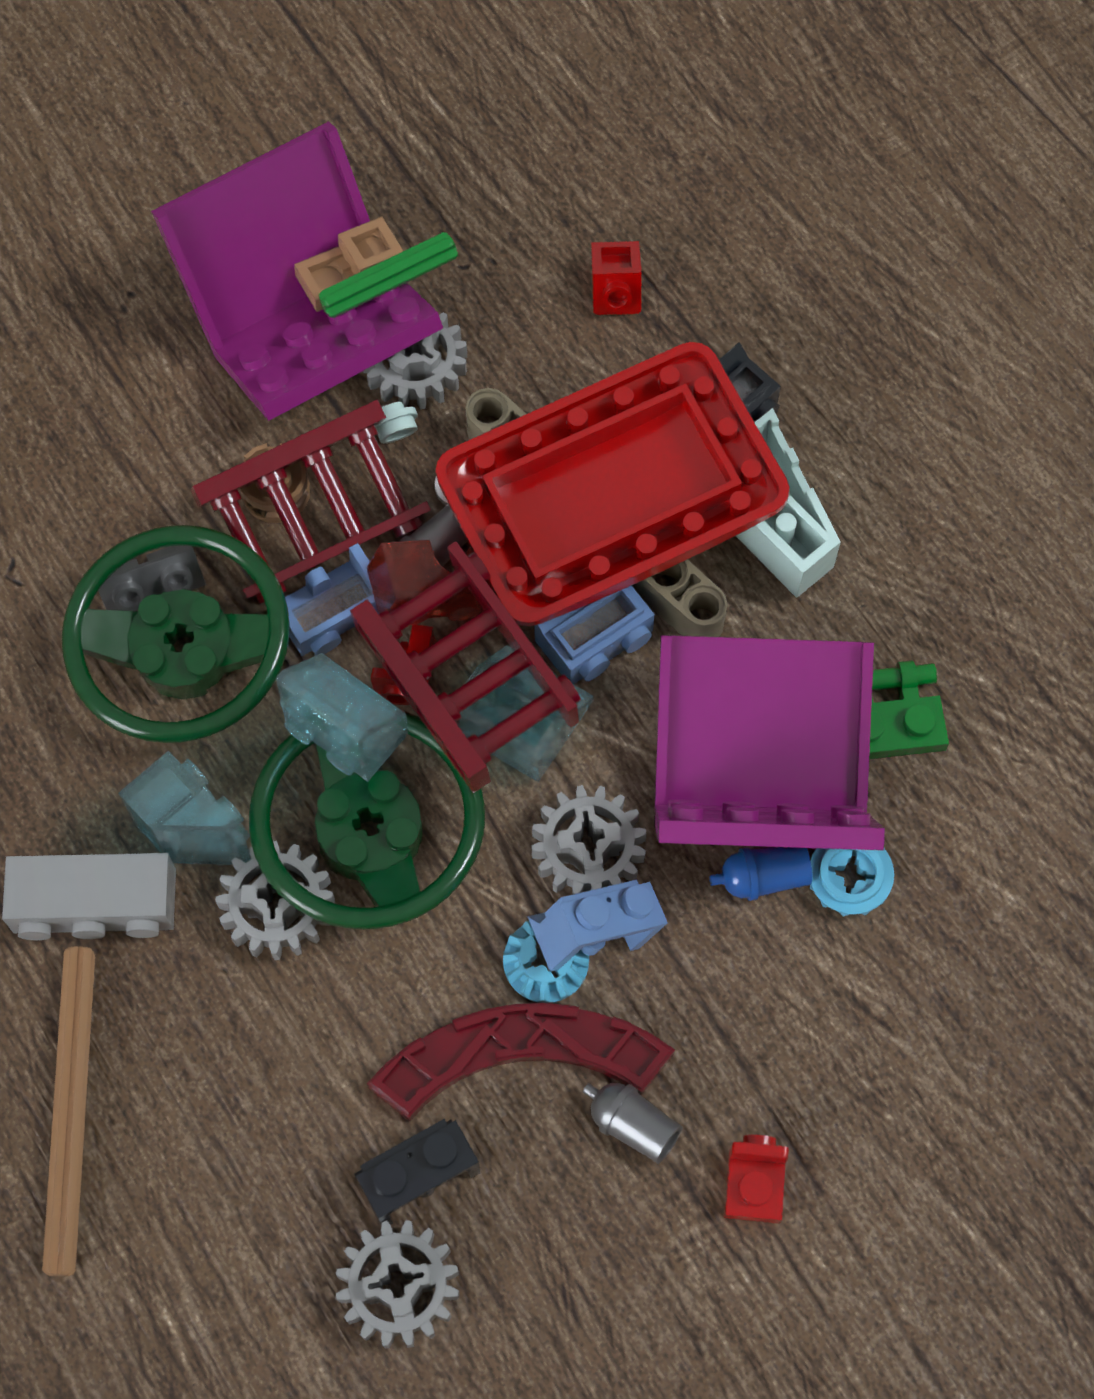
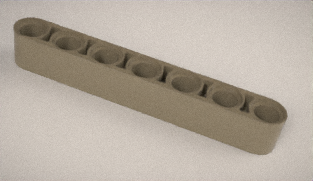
(671, 602)

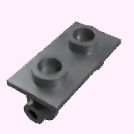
(165, 571)

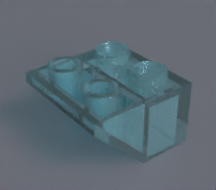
(340, 715)
(536, 747)
(183, 816)

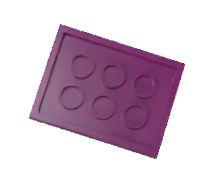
(237, 263)
(764, 743)

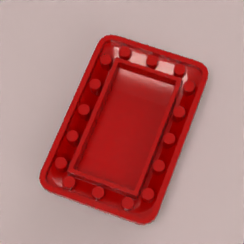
(612, 484)

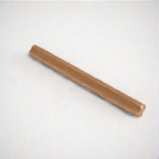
(69, 1113)

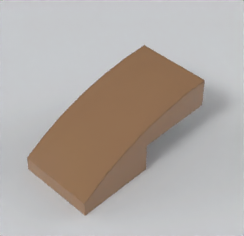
(356, 252)

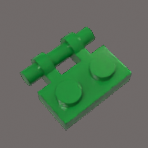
(912, 722)

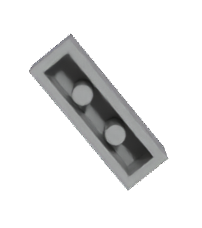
(89, 895)

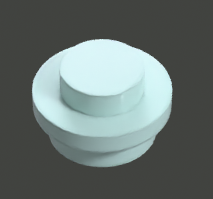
(398, 422)

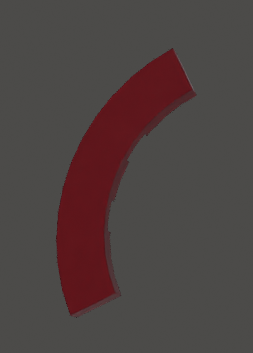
(518, 1035)

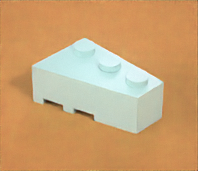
(799, 540)

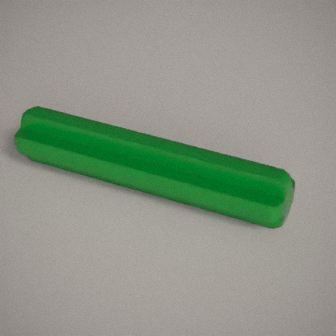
(388, 275)

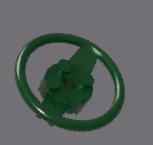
(147, 637)
(379, 861)

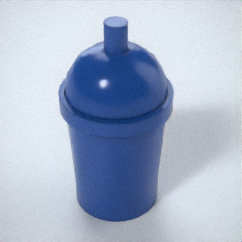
(764, 871)

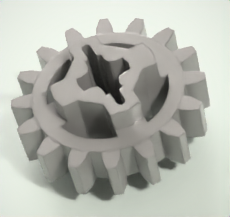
(420, 371)
(568, 845)
(254, 899)
(425, 1279)

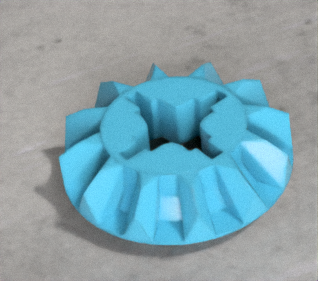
(866, 894)
(537, 982)

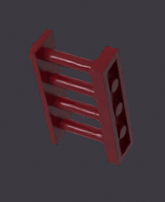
(315, 452)
(443, 711)

